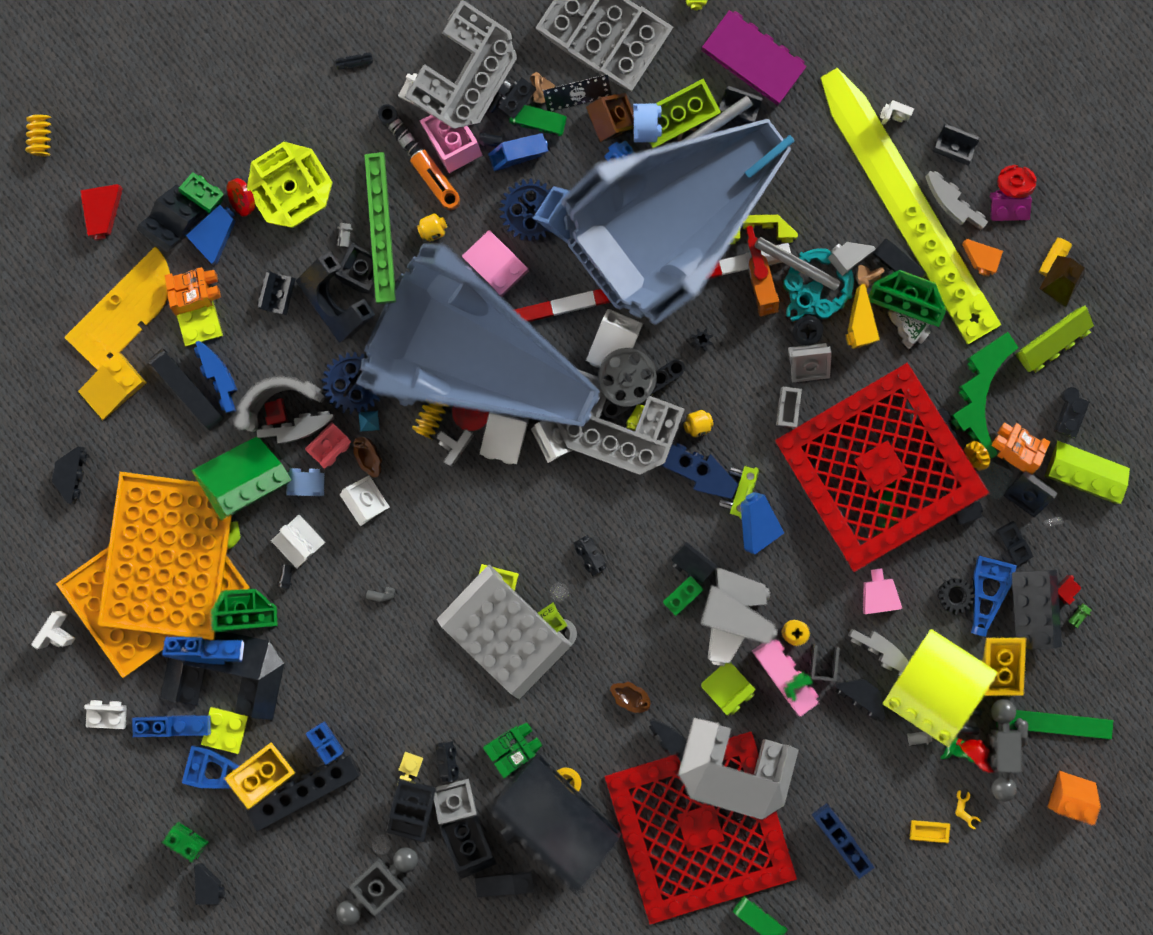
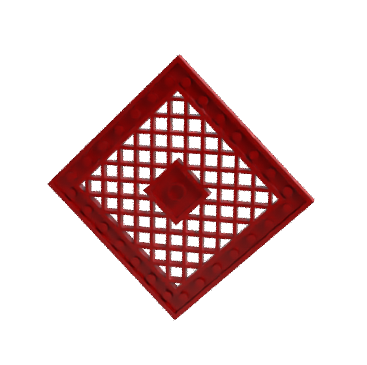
(881, 467)
(699, 829)

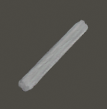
(797, 263)

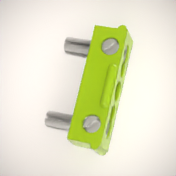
(745, 487)

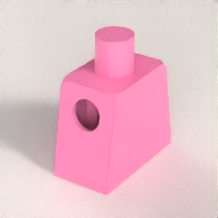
(880, 594)

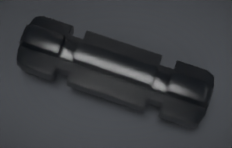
(353, 61)

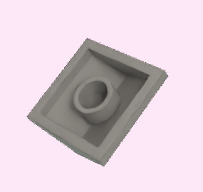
(454, 803)

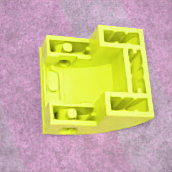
(940, 688)

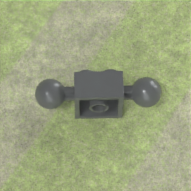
(1005, 750)
(375, 900)

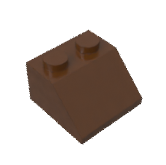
(611, 116)

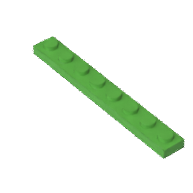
(380, 228)

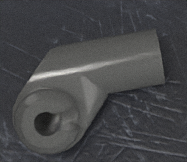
(381, 597)
(1023, 728)

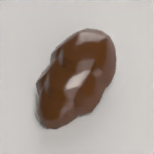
(367, 456)
(630, 697)

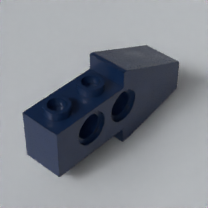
(714, 482)
(842, 840)

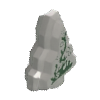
(909, 328)

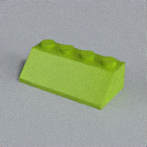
(685, 111)
(1055, 339)
(1088, 473)

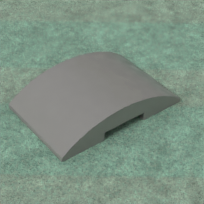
(606, 36)

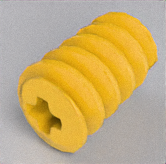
(37, 135)
(429, 418)
(800, 638)

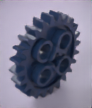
(517, 222)
(338, 373)

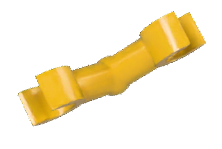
(960, 810)

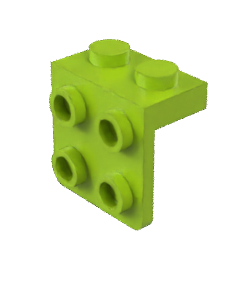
(728, 688)

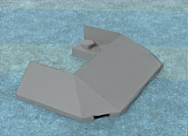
(480, 79)
(619, 446)
(731, 789)

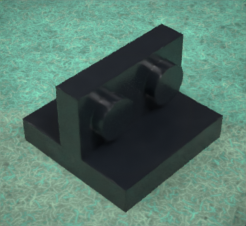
(1030, 493)

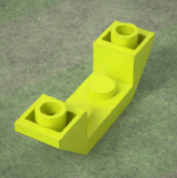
(784, 231)

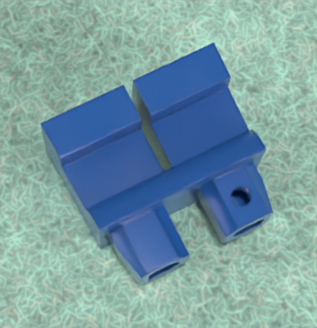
(328, 745)

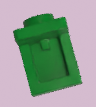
(798, 681)

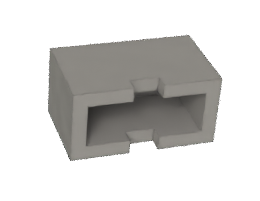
(788, 407)

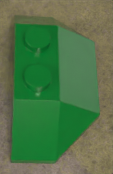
(909, 296)
(242, 610)

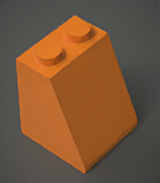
(1075, 798)

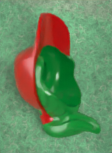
(971, 749)

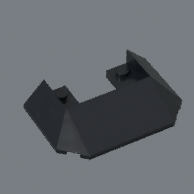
(260, 673)

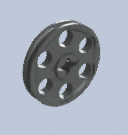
(636, 379)

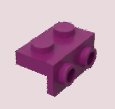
(1008, 208)

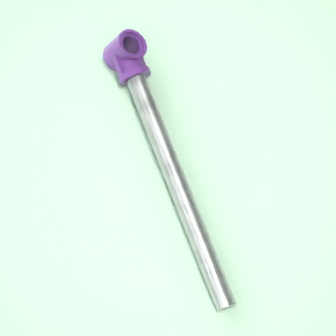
(721, 119)

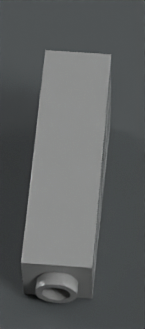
(732, 616)

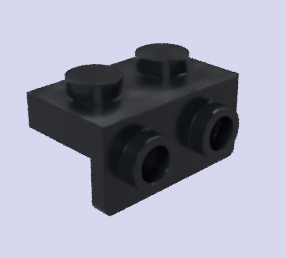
(732, 96)
(518, 97)
(956, 144)
(276, 293)

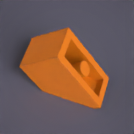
(982, 257)

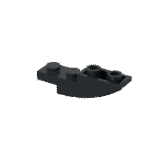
(671, 739)

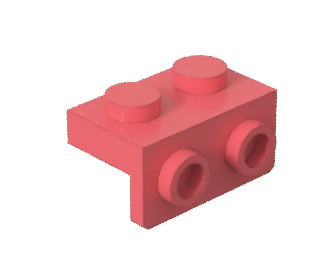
(328, 445)

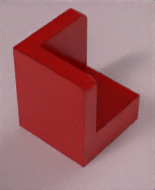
(276, 412)
(1068, 589)

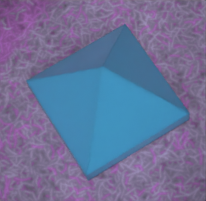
(369, 421)

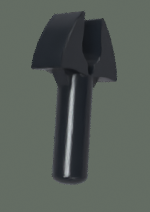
(500, 94)

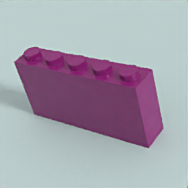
(754, 57)

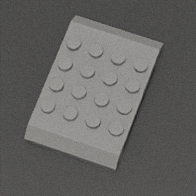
(503, 632)

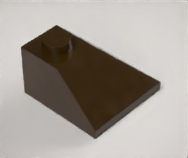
(1063, 279)

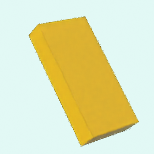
(929, 831)

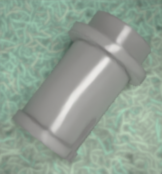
(344, 234)
(919, 738)

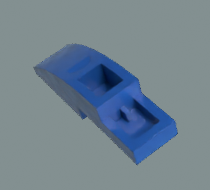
(212, 368)
(203, 651)
(171, 726)

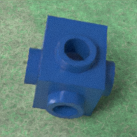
(619, 151)

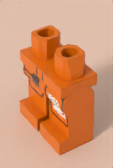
(191, 290)
(1020, 447)

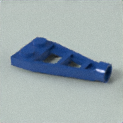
(993, 570)
(197, 765)

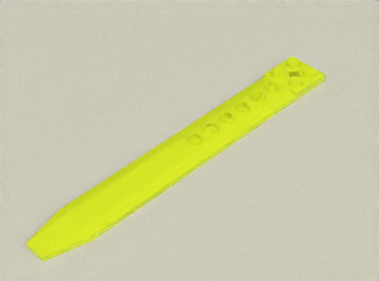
(908, 206)

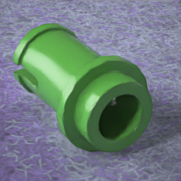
(1079, 616)

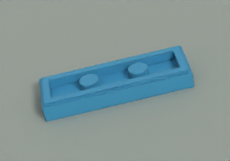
(770, 156)

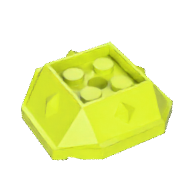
(275, 170)

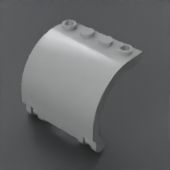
(261, 392)

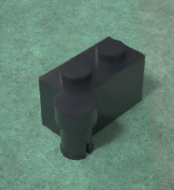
(1071, 413)

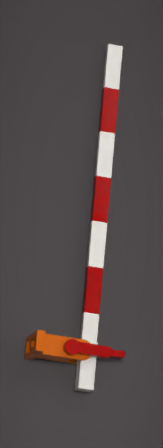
(755, 261)

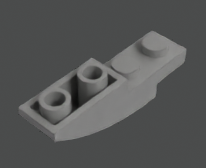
(947, 197)
(304, 426)
(890, 654)

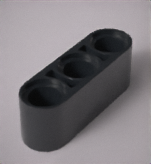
(897, 260)

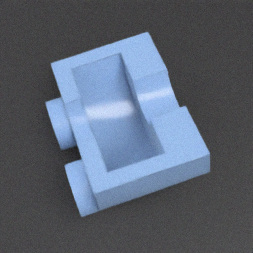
(646, 122)
(305, 483)

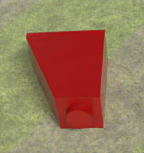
(100, 209)

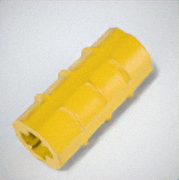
(1060, 247)

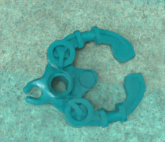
(811, 292)

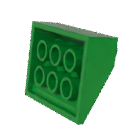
(241, 477)

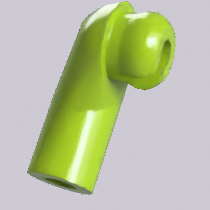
(234, 535)

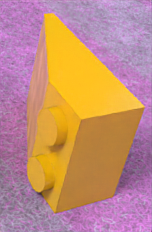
(862, 325)
(111, 385)
(1008, 659)
(260, 776)

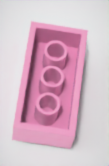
(780, 671)

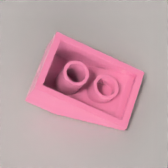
(453, 146)
(495, 263)

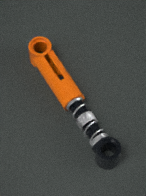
(420, 158)

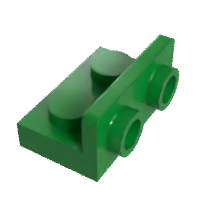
(201, 192)
(683, 595)

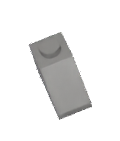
(849, 255)

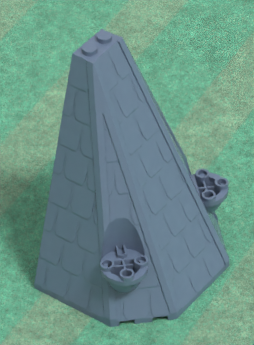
(666, 215)
(468, 348)

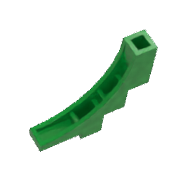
(985, 364)

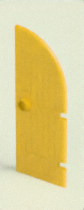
(116, 317)

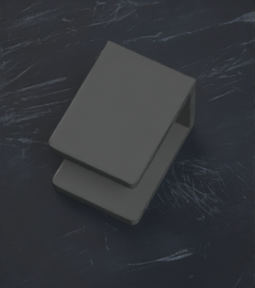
(834, 665)

